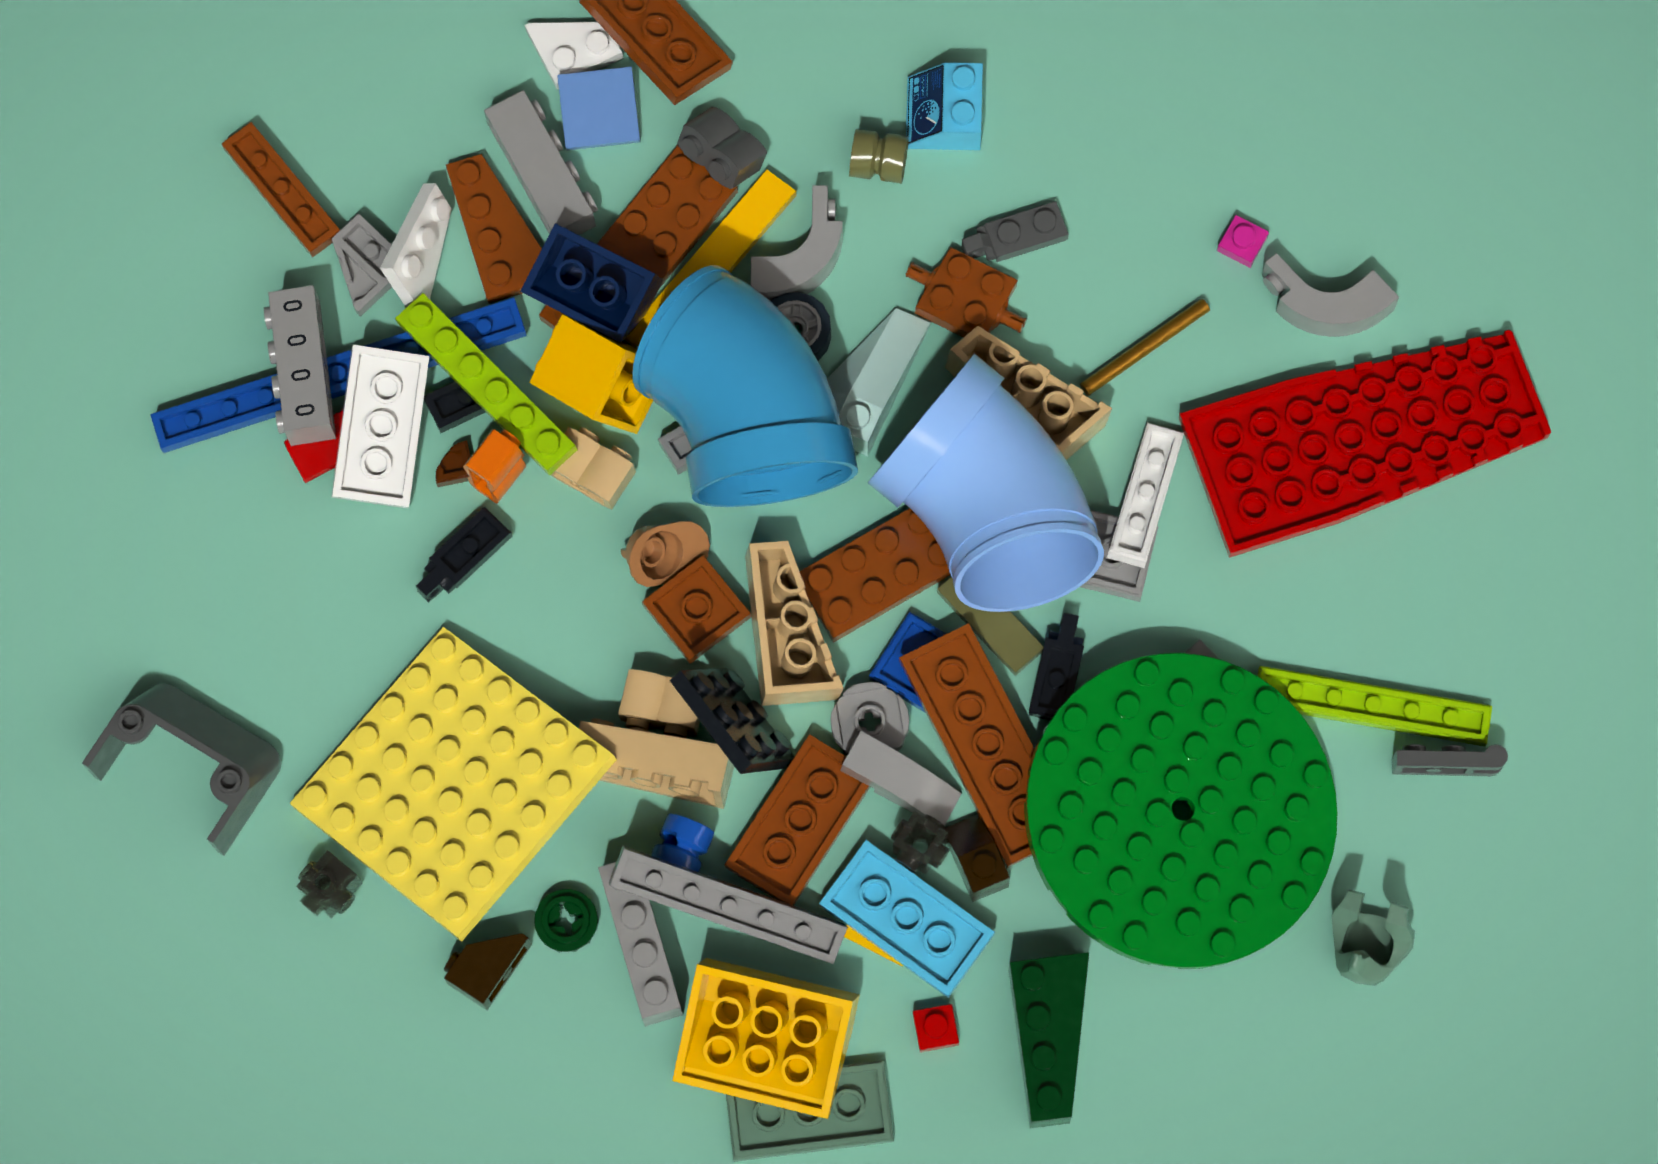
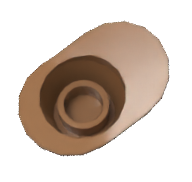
(664, 551)

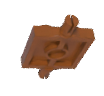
(965, 295)

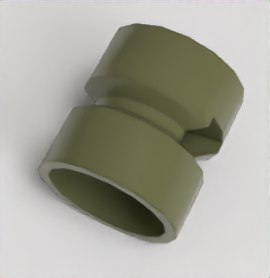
(878, 156)

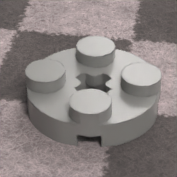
(874, 699)

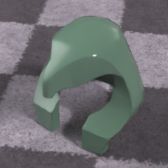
(1369, 944)

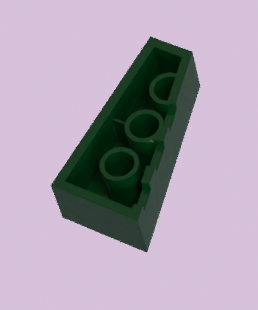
(1048, 1021)

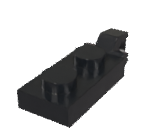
(463, 554)
(1057, 669)

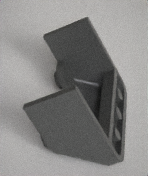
(245, 760)

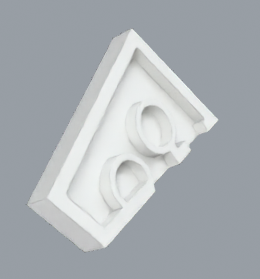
(418, 245)

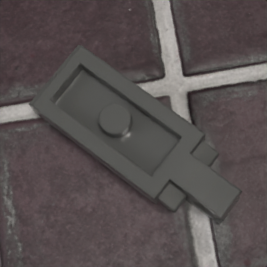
(1017, 234)

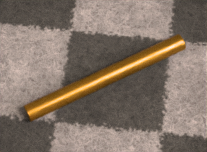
(1144, 347)

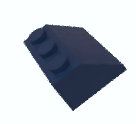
(591, 284)

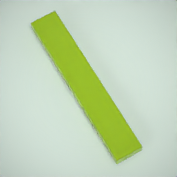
(1382, 706)

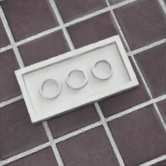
(380, 426)

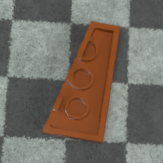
(495, 229)

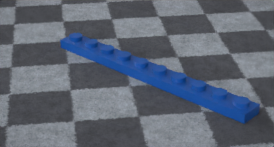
(256, 401)

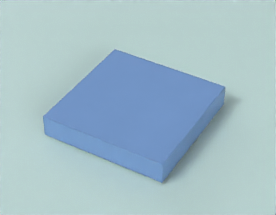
(598, 108)

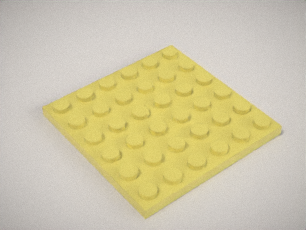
(453, 783)

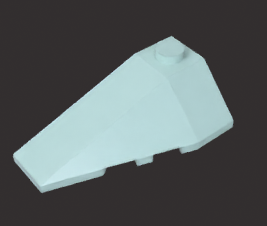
(874, 374)

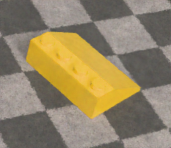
(765, 1037)

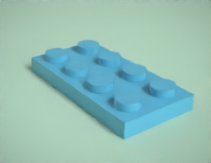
(907, 918)

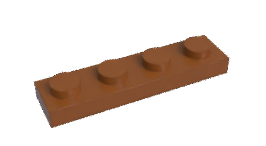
(281, 189)

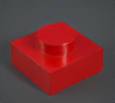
(935, 1028)

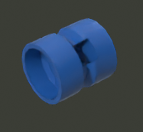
(683, 841)

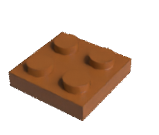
(696, 609)

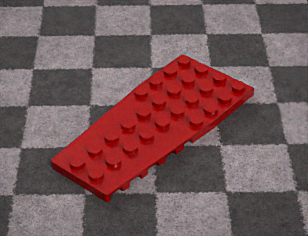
(1359, 437)

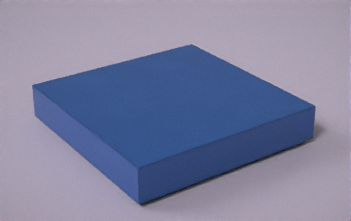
(888, 671)

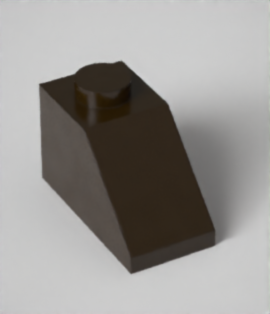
(977, 858)
(485, 967)

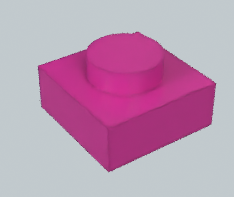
(1243, 241)

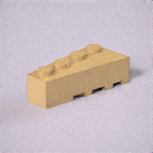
(1058, 407)
(789, 646)
(664, 763)

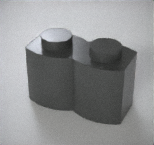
(722, 147)

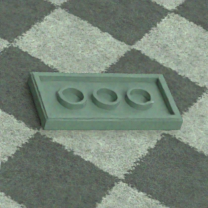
(856, 1119)

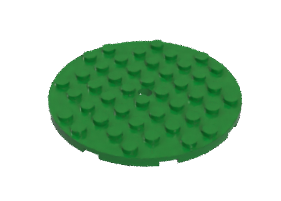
(1107, 827)

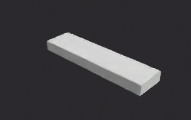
(1145, 495)

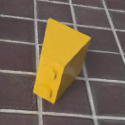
(592, 375)

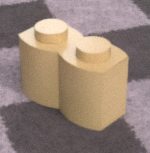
(596, 469)
(655, 703)

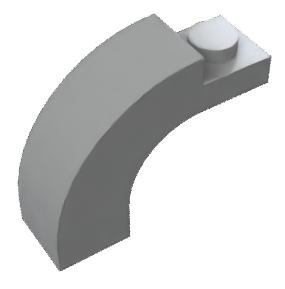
(811, 262)
(1328, 312)

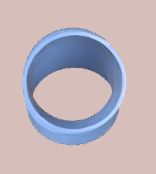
(994, 496)

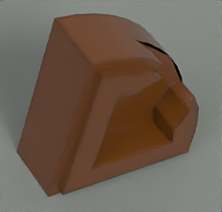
(451, 469)

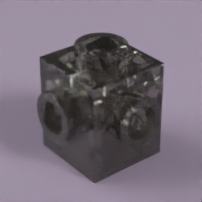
(924, 830)
(318, 876)

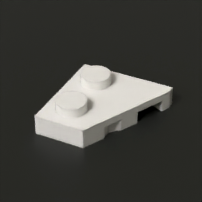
(573, 47)

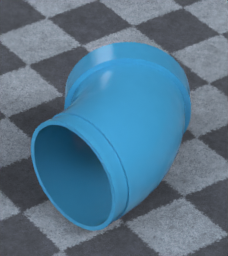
(743, 395)

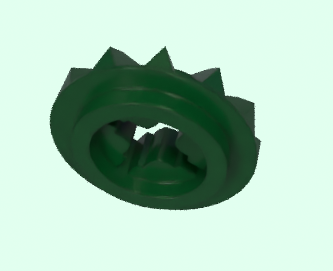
(550, 912)

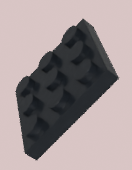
(733, 719)

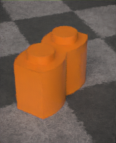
(495, 464)

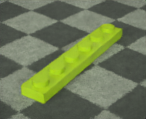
(486, 384)

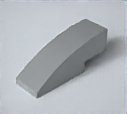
(899, 778)

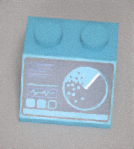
(945, 107)

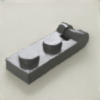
(1450, 761)

